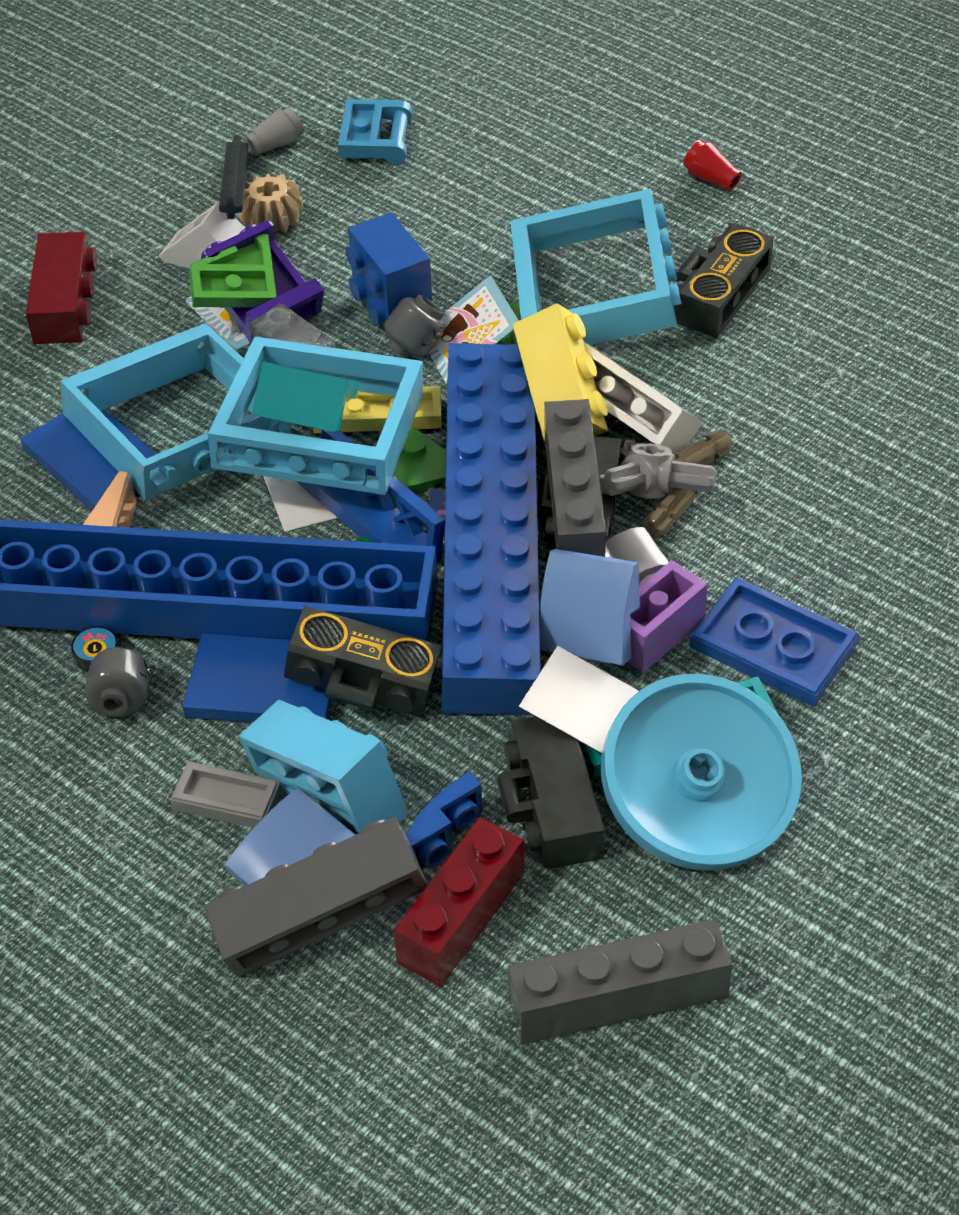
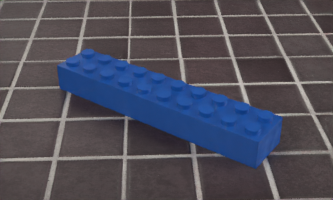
(489, 533)
(206, 581)

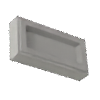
(225, 794)

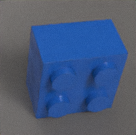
(386, 266)

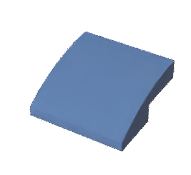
(588, 605)
(285, 837)

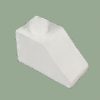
(198, 235)

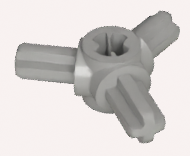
(652, 472)

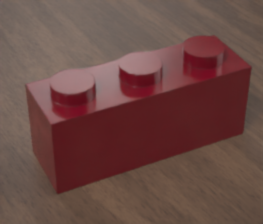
(60, 288)
(459, 901)

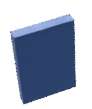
(74, 460)
(774, 641)
(243, 678)

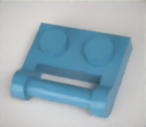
(362, 129)

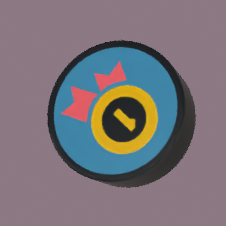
(90, 643)

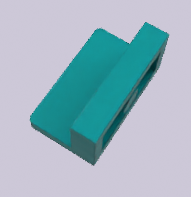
(302, 396)

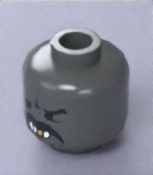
(414, 326)
(117, 679)

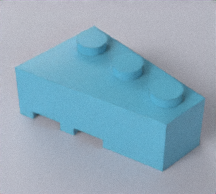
(326, 761)

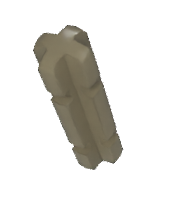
(703, 451)
(668, 510)

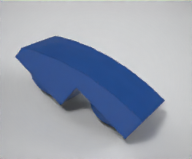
(451, 809)

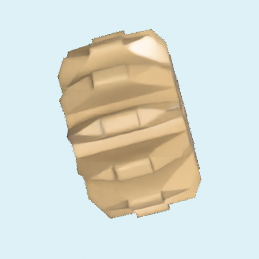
(272, 200)

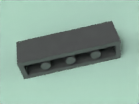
(574, 477)
(315, 896)
(619, 981)

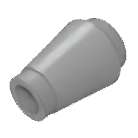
(275, 131)

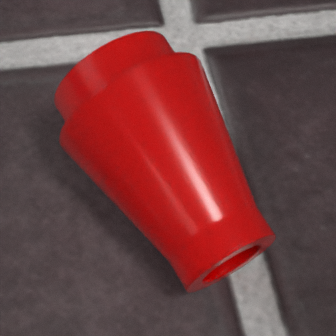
(710, 165)

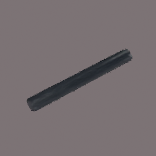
(234, 177)

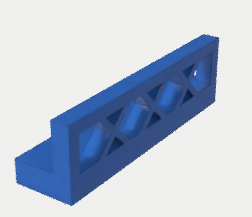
(375, 514)

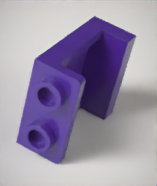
(291, 289)

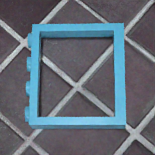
(593, 220)
(140, 373)
(313, 458)

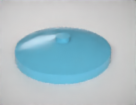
(701, 772)

